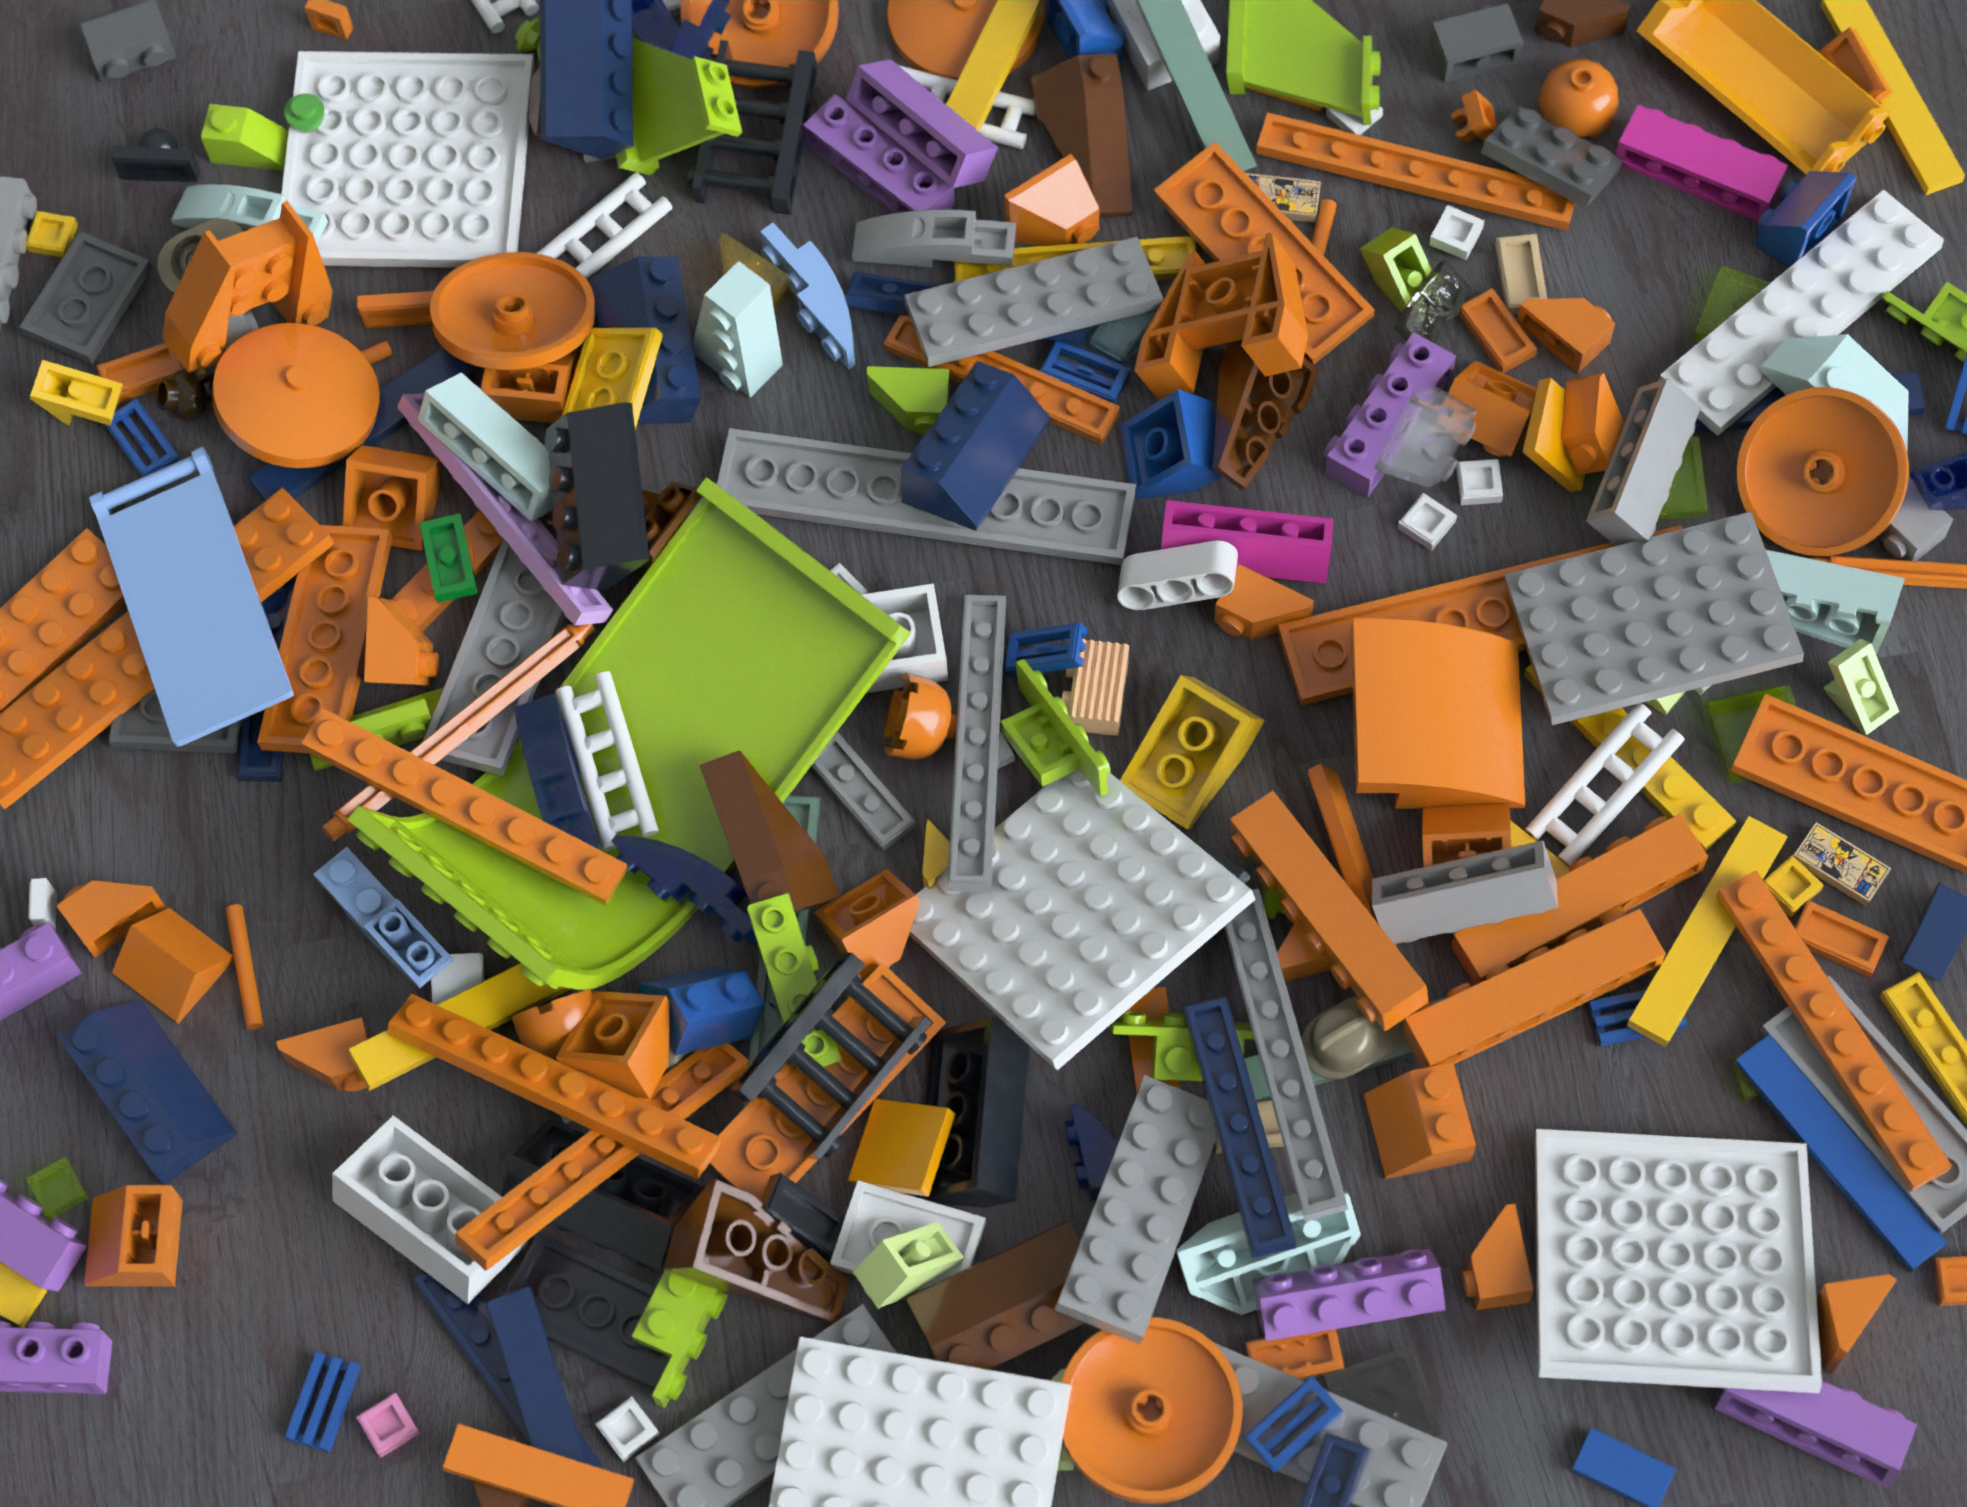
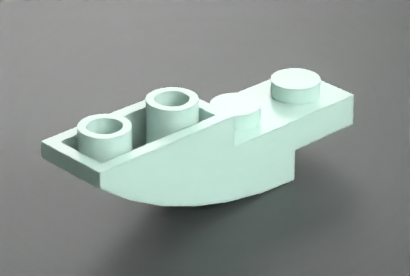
(240, 205)

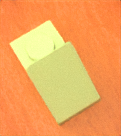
(1861, 687)

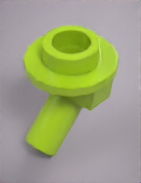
(529, 37)

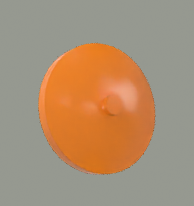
(770, 31)
(943, 33)
(512, 310)
(295, 395)
(1823, 471)
(1151, 1414)

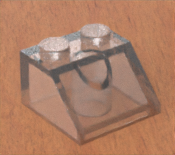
(1427, 438)

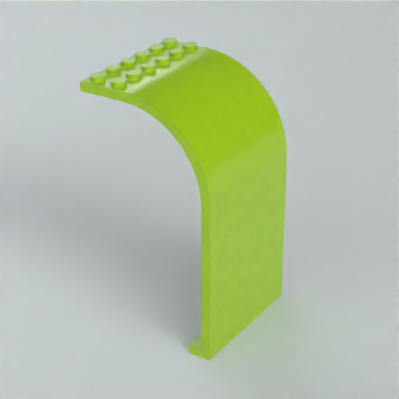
(710, 655)

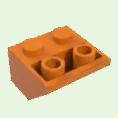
(534, 392)
(1464, 831)
(134, 1237)

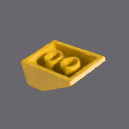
(1190, 750)

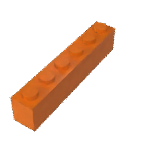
(1588, 895)
(1328, 911)
(1534, 990)

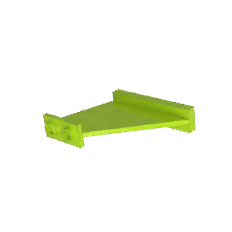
(1301, 55)
(675, 105)

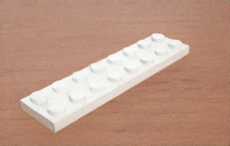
(1810, 299)

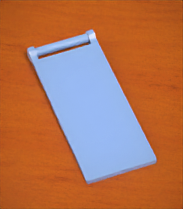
(192, 600)

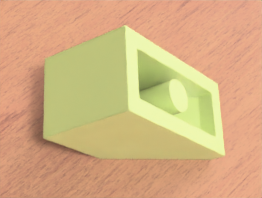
(906, 1263)

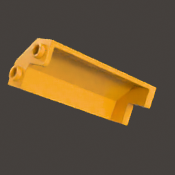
(1768, 79)

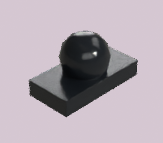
(156, 159)
(807, 1217)

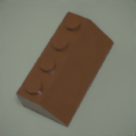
(999, 1303)

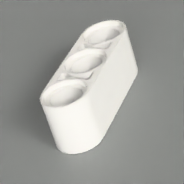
(1177, 575)

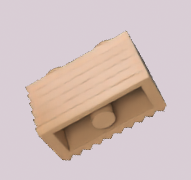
(1098, 687)

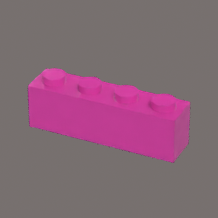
(1700, 163)
(1265, 540)

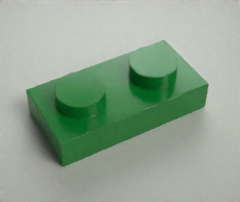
(448, 558)

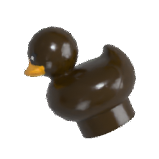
(184, 393)

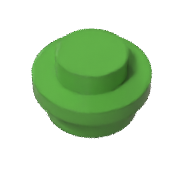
(304, 112)

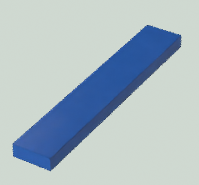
(1840, 1153)

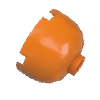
(1579, 97)
(918, 719)
(548, 1026)

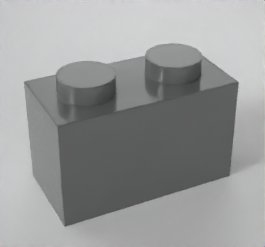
(128, 40)
(1476, 42)

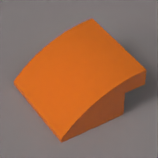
(1436, 714)

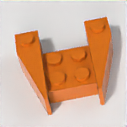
(235, 274)
(1221, 303)

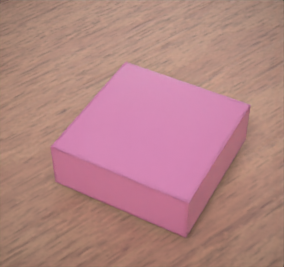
(388, 1425)

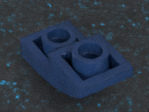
(1938, 933)

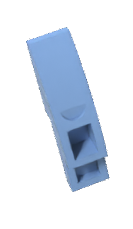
(817, 292)
(382, 918)

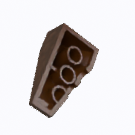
(1086, 118)
(1254, 412)
(765, 838)
(744, 1251)

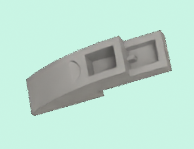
(931, 235)

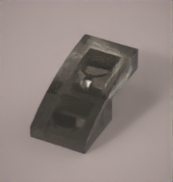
(1433, 302)

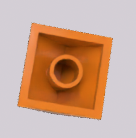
(170, 963)
(1844, 1312)

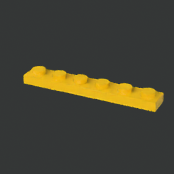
(1669, 788)

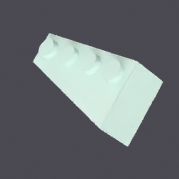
(739, 331)
(1836, 600)

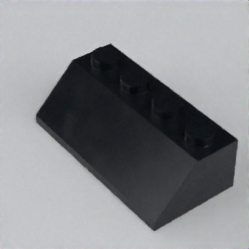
(597, 496)
(982, 1079)
(626, 1212)

